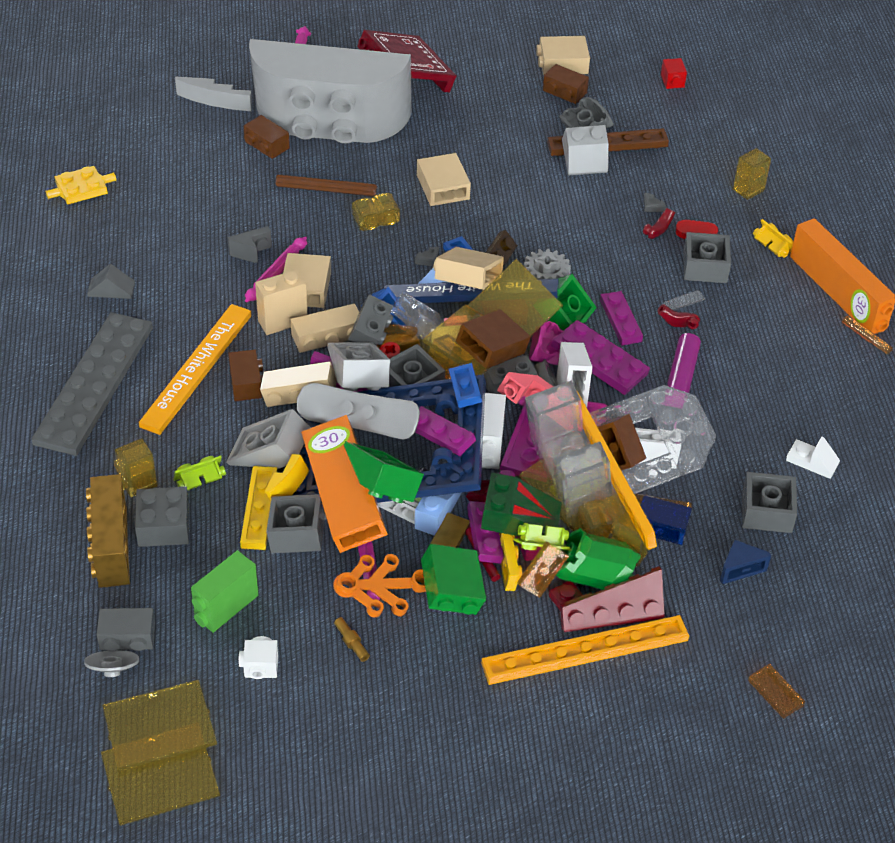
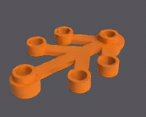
(377, 585)

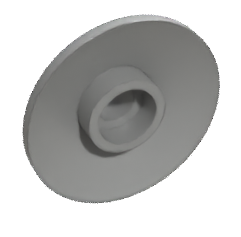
(111, 662)

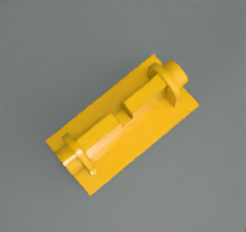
(780, 245)

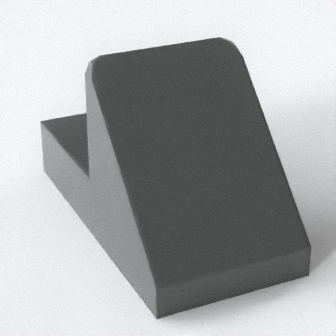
(248, 243)

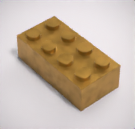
(108, 531)

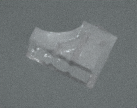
(416, 314)

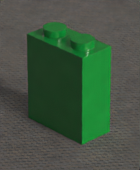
(453, 579)

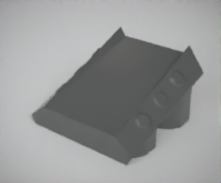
(587, 114)

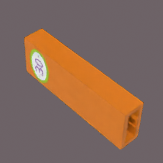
(842, 276)
(349, 509)

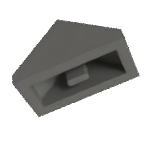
(111, 284)

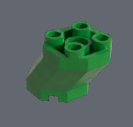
(597, 560)

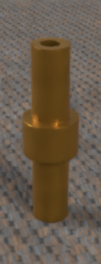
(352, 639)

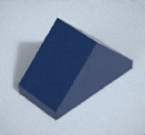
(744, 562)

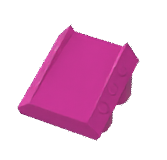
(541, 344)

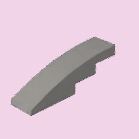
(218, 95)

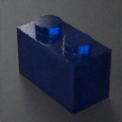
(668, 519)

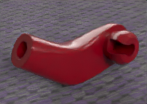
(660, 226)
(678, 319)

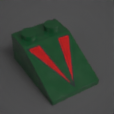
(515, 502)

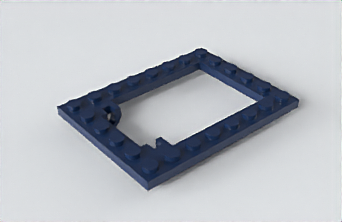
(461, 472)

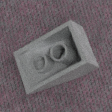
(359, 365)
(269, 441)

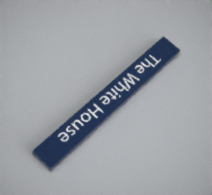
(453, 292)

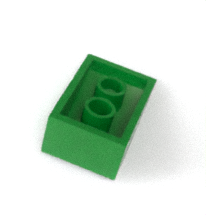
(383, 473)

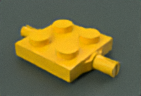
(80, 185)

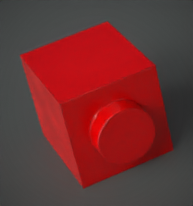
(673, 73)

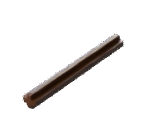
(326, 185)

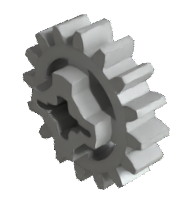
(547, 265)

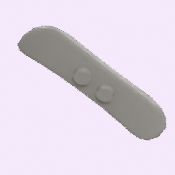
(365, 412)

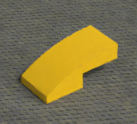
(289, 481)

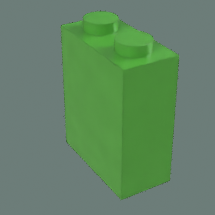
(224, 591)

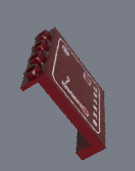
(424, 61)

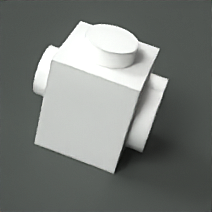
(259, 658)

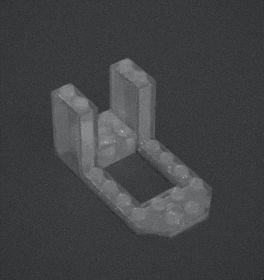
(582, 469)

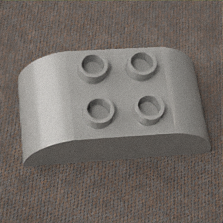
(331, 90)

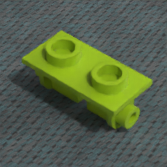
(207, 468)
(532, 536)

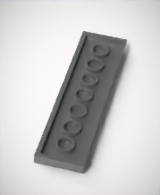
(92, 384)

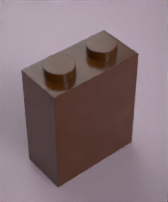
(493, 338)

